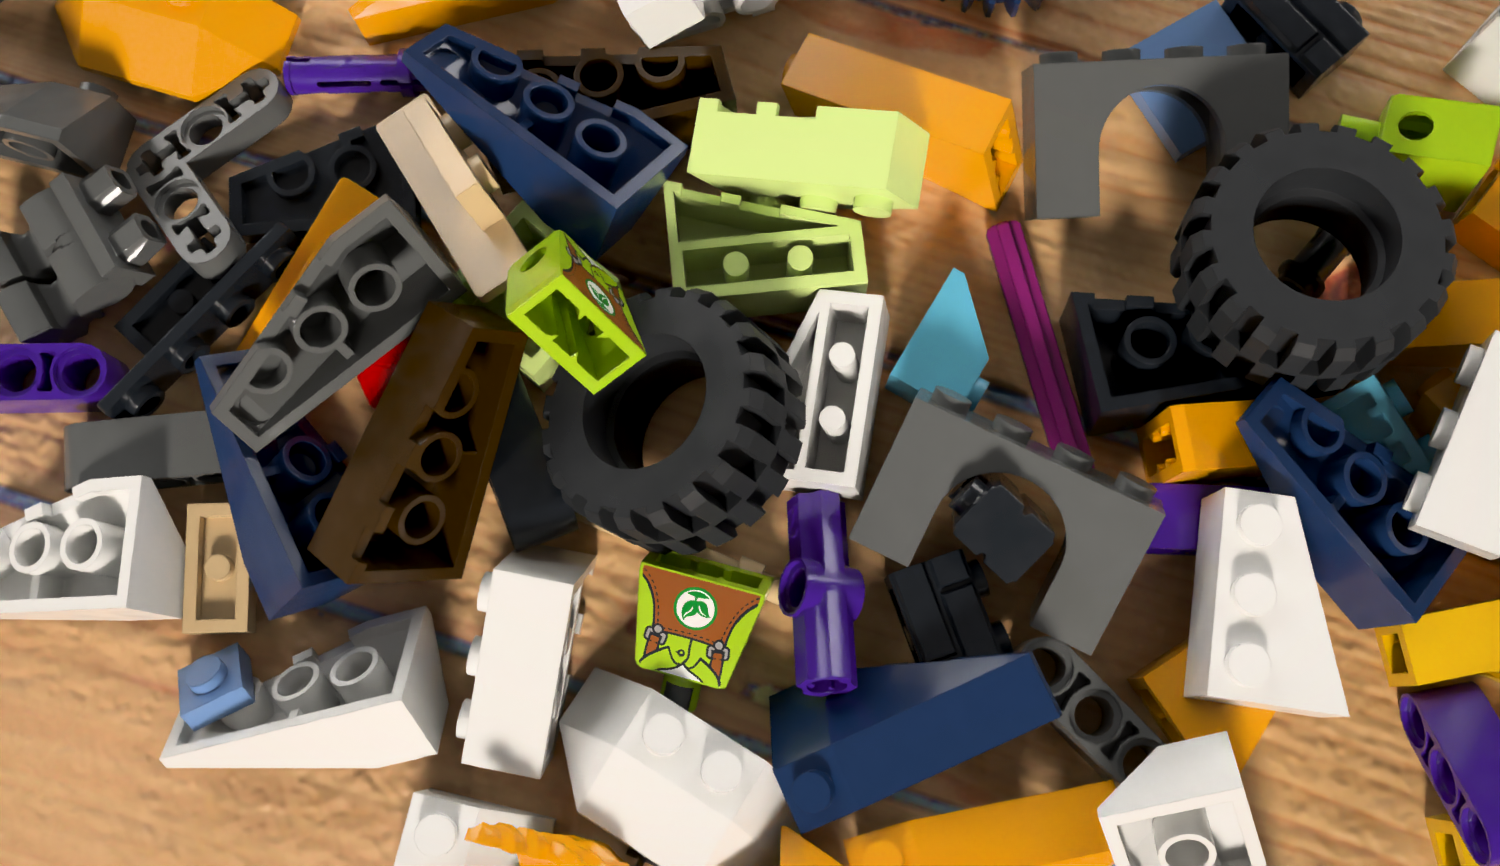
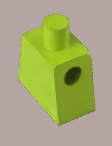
(1442, 136)

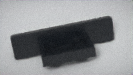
(187, 316)

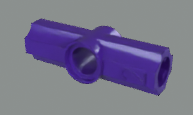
(821, 594)

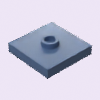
(1167, 116)

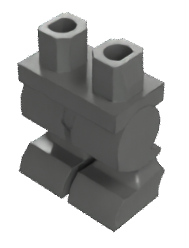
(74, 256)

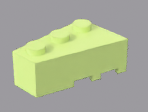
(812, 163)

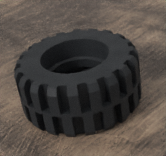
(1359, 198)
(725, 463)

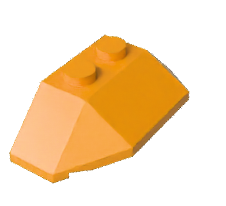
(178, 44)

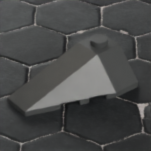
(63, 126)
(337, 321)

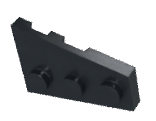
(300, 183)

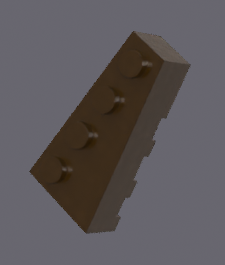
(656, 80)
(426, 453)

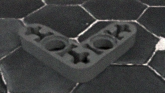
(184, 176)

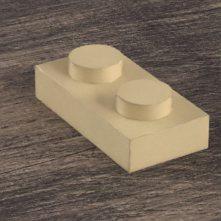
(216, 582)

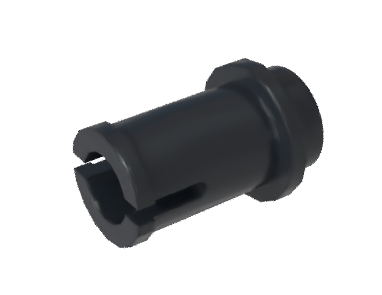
(1313, 264)

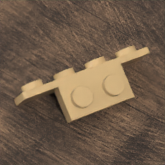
(454, 193)

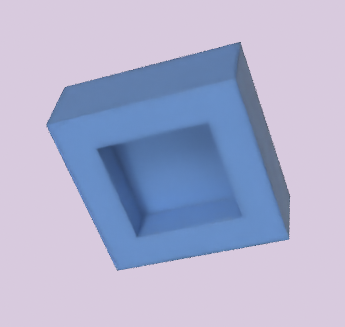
(215, 686)

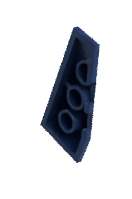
(562, 152)
(276, 501)
(1348, 509)
(899, 729)

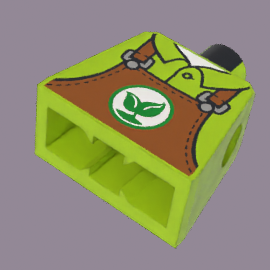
(556, 296)
(695, 621)

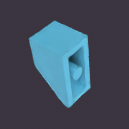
(944, 348)

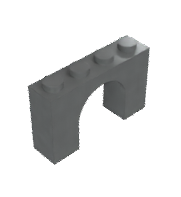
(1071, 100)
(1104, 517)

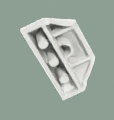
(669, 779)

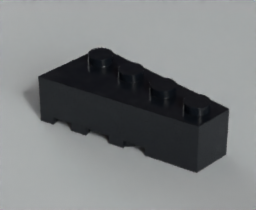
(1140, 359)

